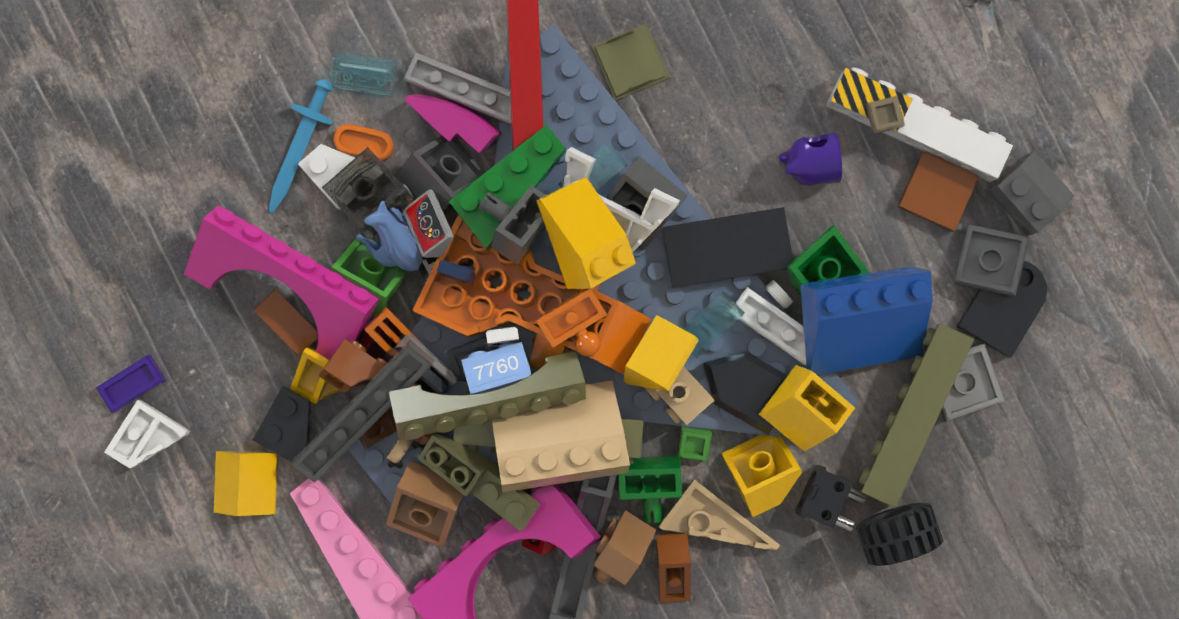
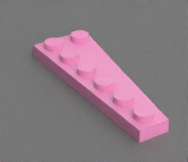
(356, 562)

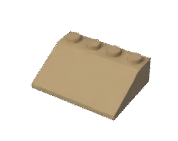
(563, 442)

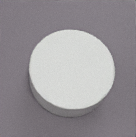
(779, 294)

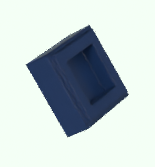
(456, 272)

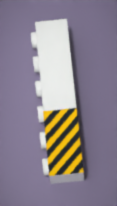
(925, 126)

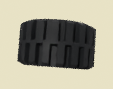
(899, 534)

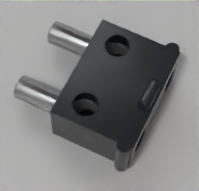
(822, 496)

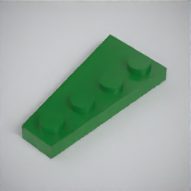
(508, 181)

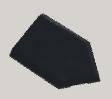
(743, 386)

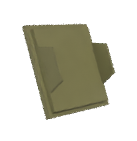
(630, 62)

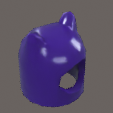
(814, 160)

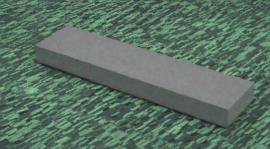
(459, 87)

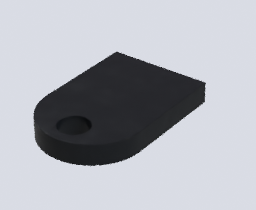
(1003, 319)

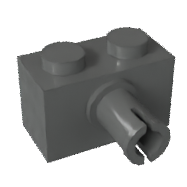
(519, 224)

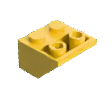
(806, 409)

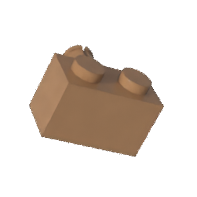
(622, 548)

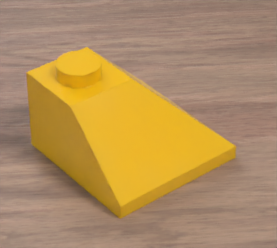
(762, 471)

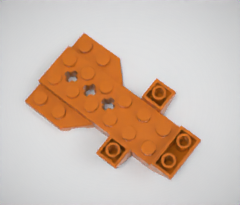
(482, 308)

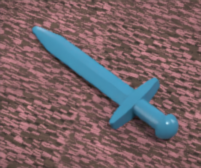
(301, 139)

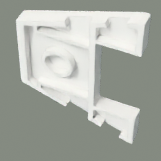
(634, 225)

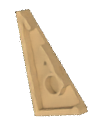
(708, 516)

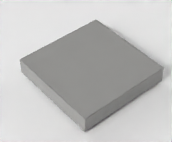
(974, 386)

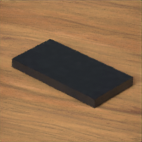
(727, 247)

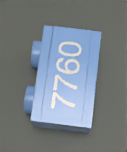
(496, 368)

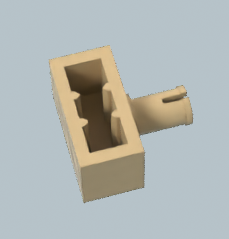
(684, 399)

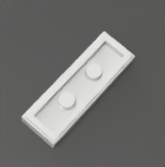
(773, 324)

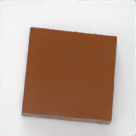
(938, 191)

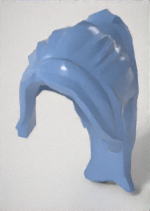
(396, 239)

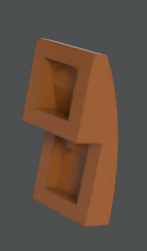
(287, 321)

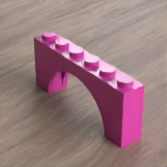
(233, 244)
(453, 588)

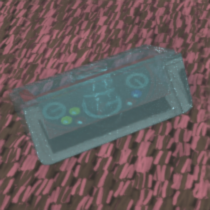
(364, 73)

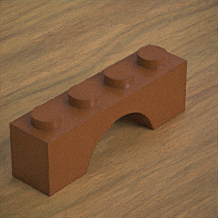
(353, 368)

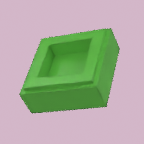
(694, 443)

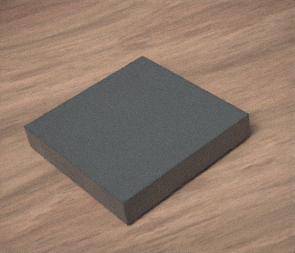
(991, 260)

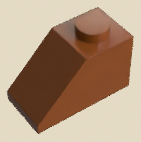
(673, 568)

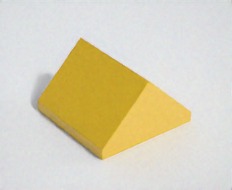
(659, 356)
(245, 483)

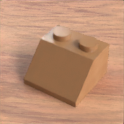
(424, 505)

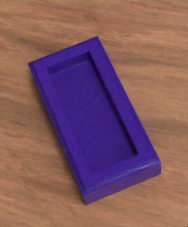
(131, 384)

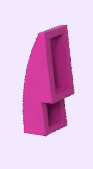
(455, 121)

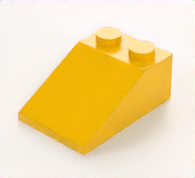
(584, 235)

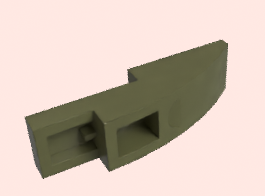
(478, 476)

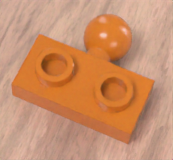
(572, 319)

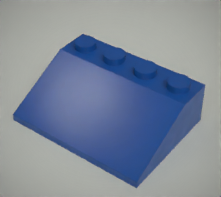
(865, 318)

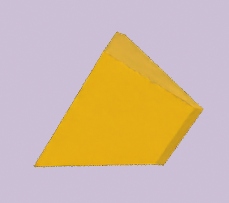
(307, 379)

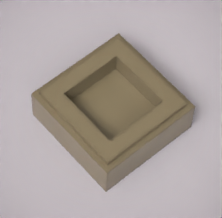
(885, 115)

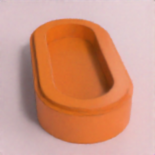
(355, 139)

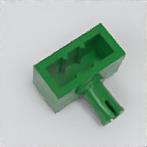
(651, 480)

